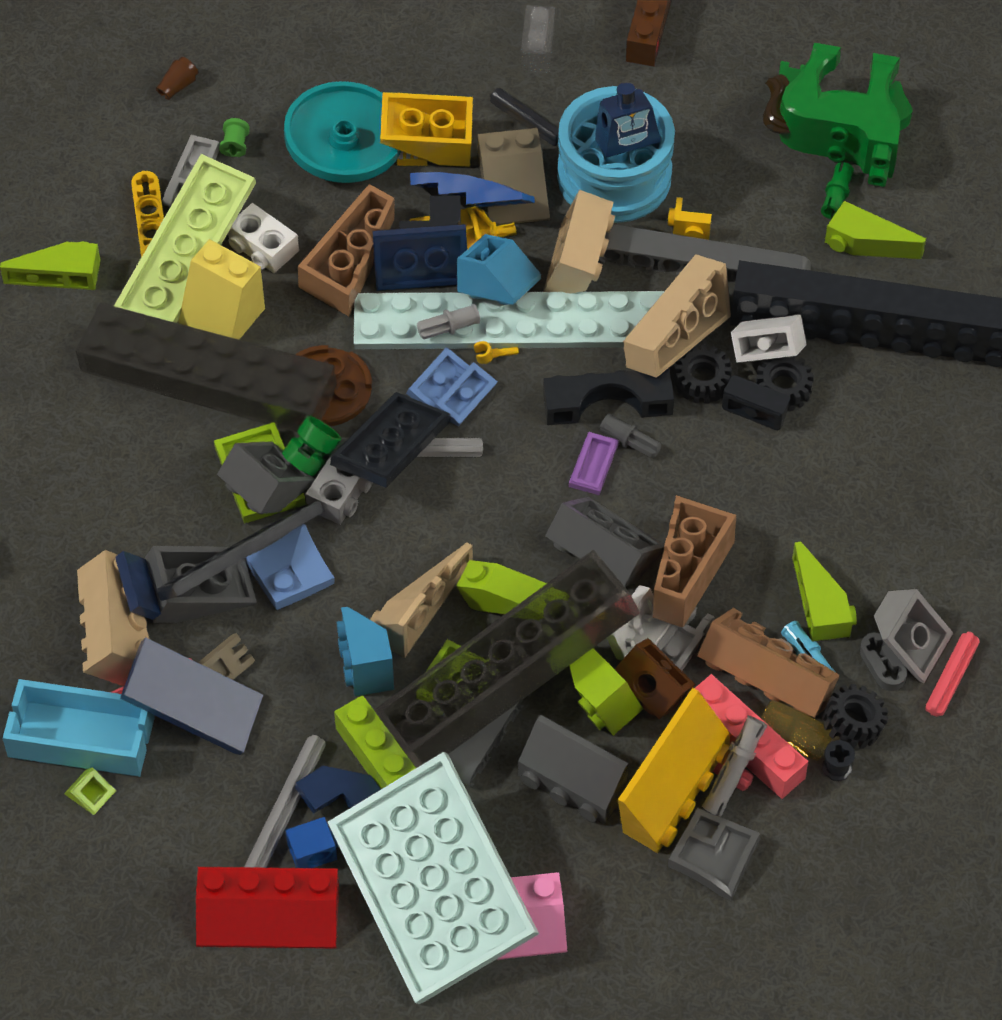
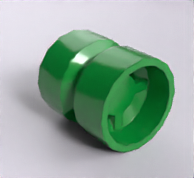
(318, 437)

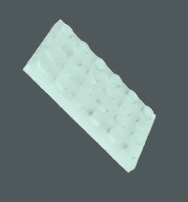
(432, 878)

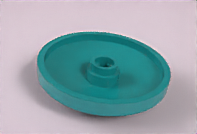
(337, 132)

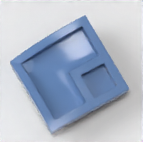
(290, 568)

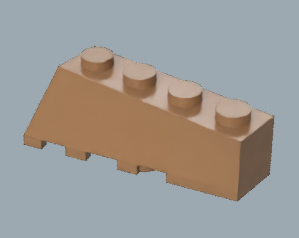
(767, 664)

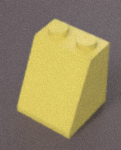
(222, 292)

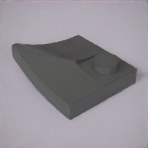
(714, 852)

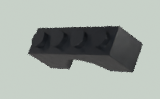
(570, 395)

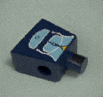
(626, 122)

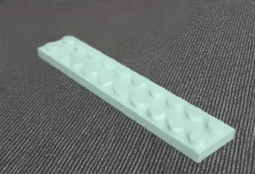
(531, 322)

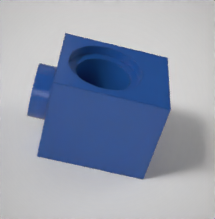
(312, 844)

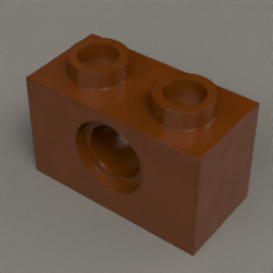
(671, 682)

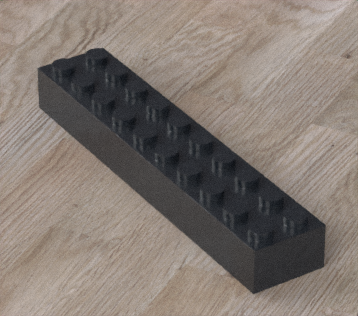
(873, 312)

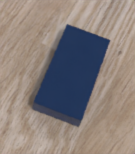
(137, 585)

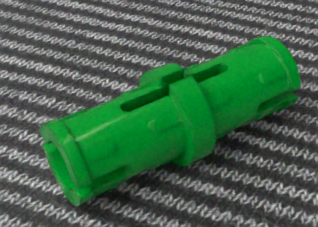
(837, 189)

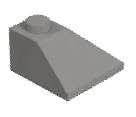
(912, 631)

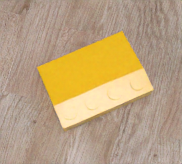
(674, 773)

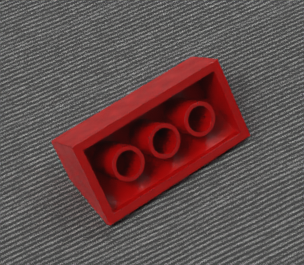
(267, 907)

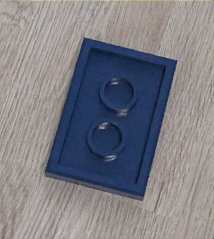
(418, 256)

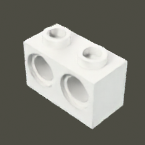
(263, 238)

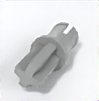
(448, 322)

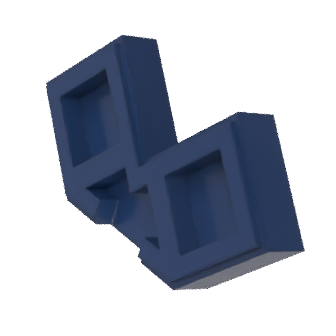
(331, 783)

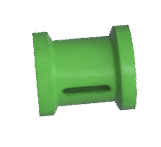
(234, 137)

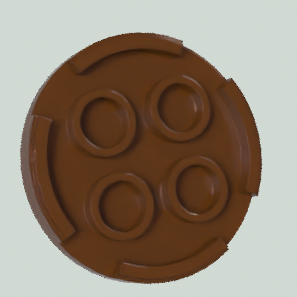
(352, 380)

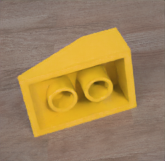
(428, 126)

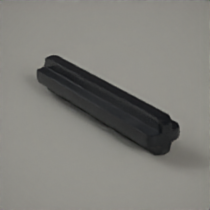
(525, 115)

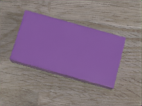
(593, 463)

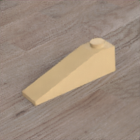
(414, 607)

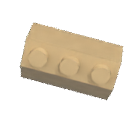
(580, 244)

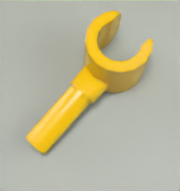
(491, 353)

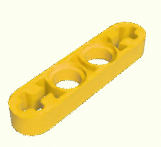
(146, 221)

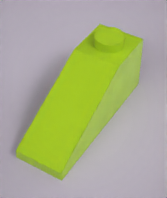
(870, 235)
(59, 266)
(495, 587)
(822, 598)

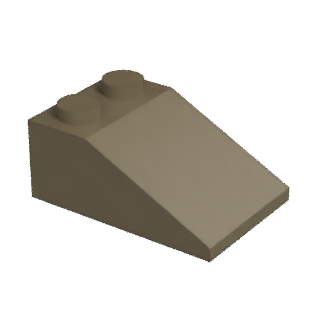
(517, 162)

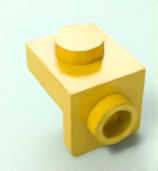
(689, 223)

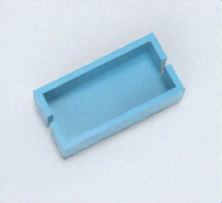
(77, 728)

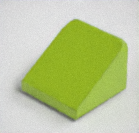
(90, 791)

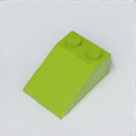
(603, 692)

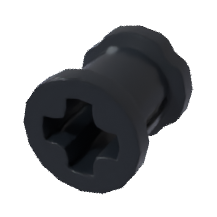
(831, 767)

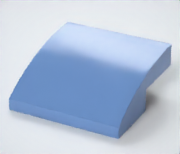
(452, 386)

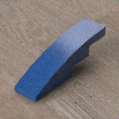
(477, 191)

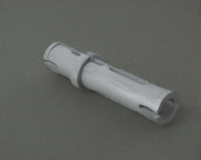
(740, 753)

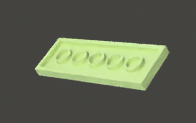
(200, 212)

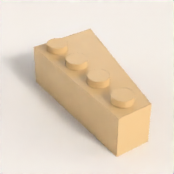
(680, 318)
(111, 628)

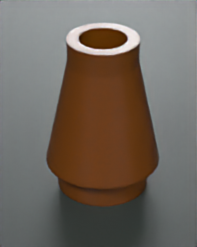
(179, 75)

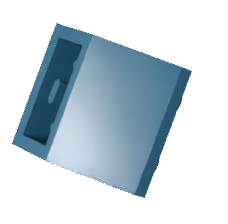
(495, 270)
(364, 654)

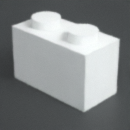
(768, 338)

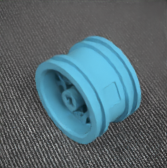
(632, 180)

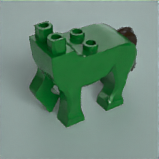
(840, 121)

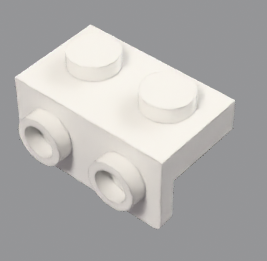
(640, 627)

